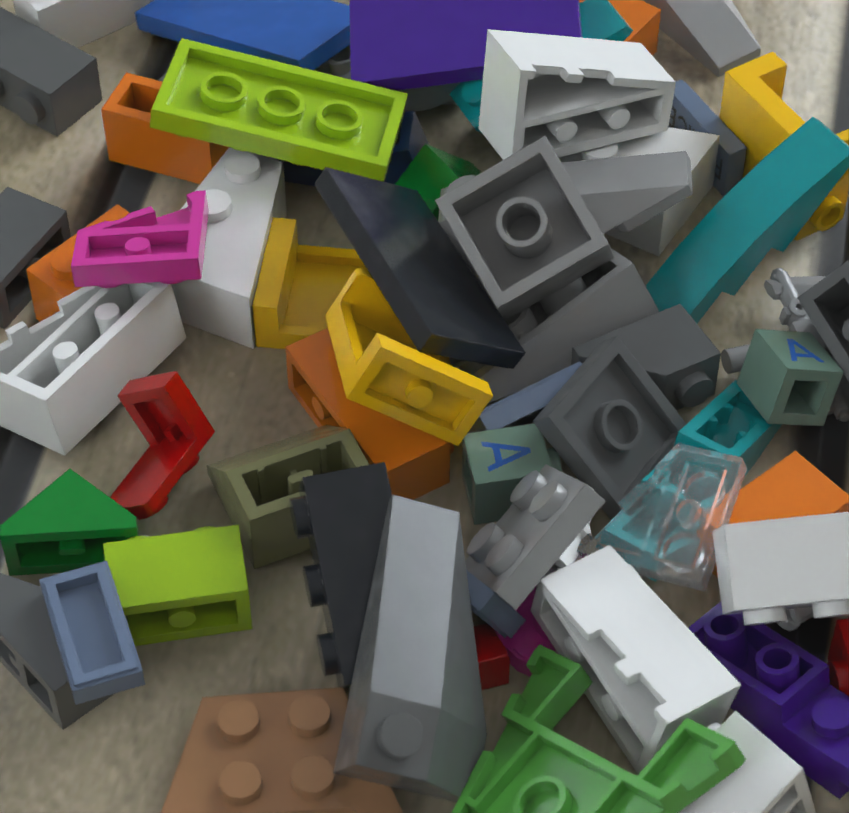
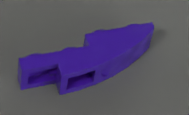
(783, 695)

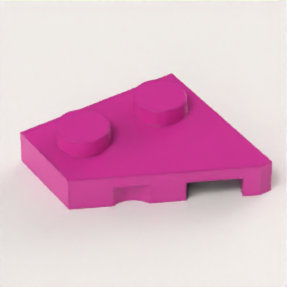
(143, 247)

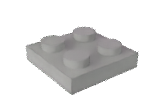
(532, 533)

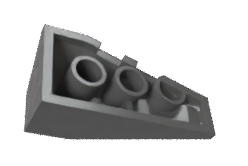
(416, 676)

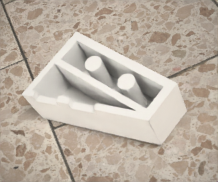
(784, 567)
(635, 650)

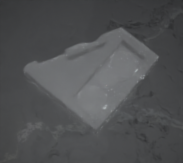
(671, 517)

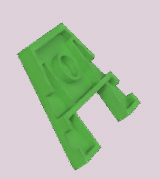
(550, 774)

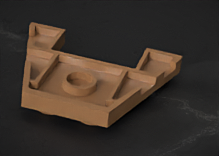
(271, 758)

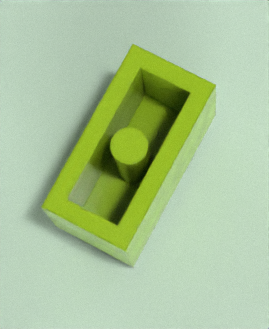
(181, 584)

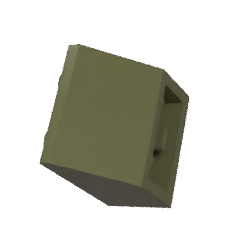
(261, 481)

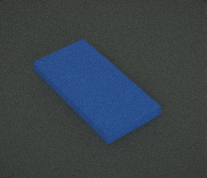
(278, 30)

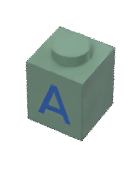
(789, 377)
(497, 462)

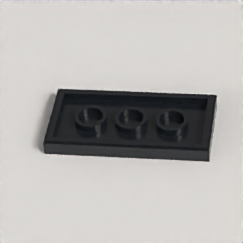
(419, 270)

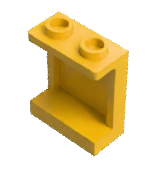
(762, 121)
(297, 286)
(390, 374)

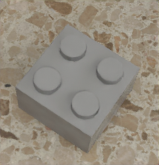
(525, 228)

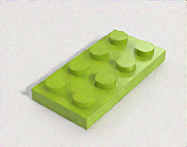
(278, 110)

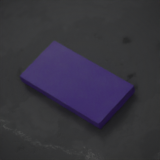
(442, 40)

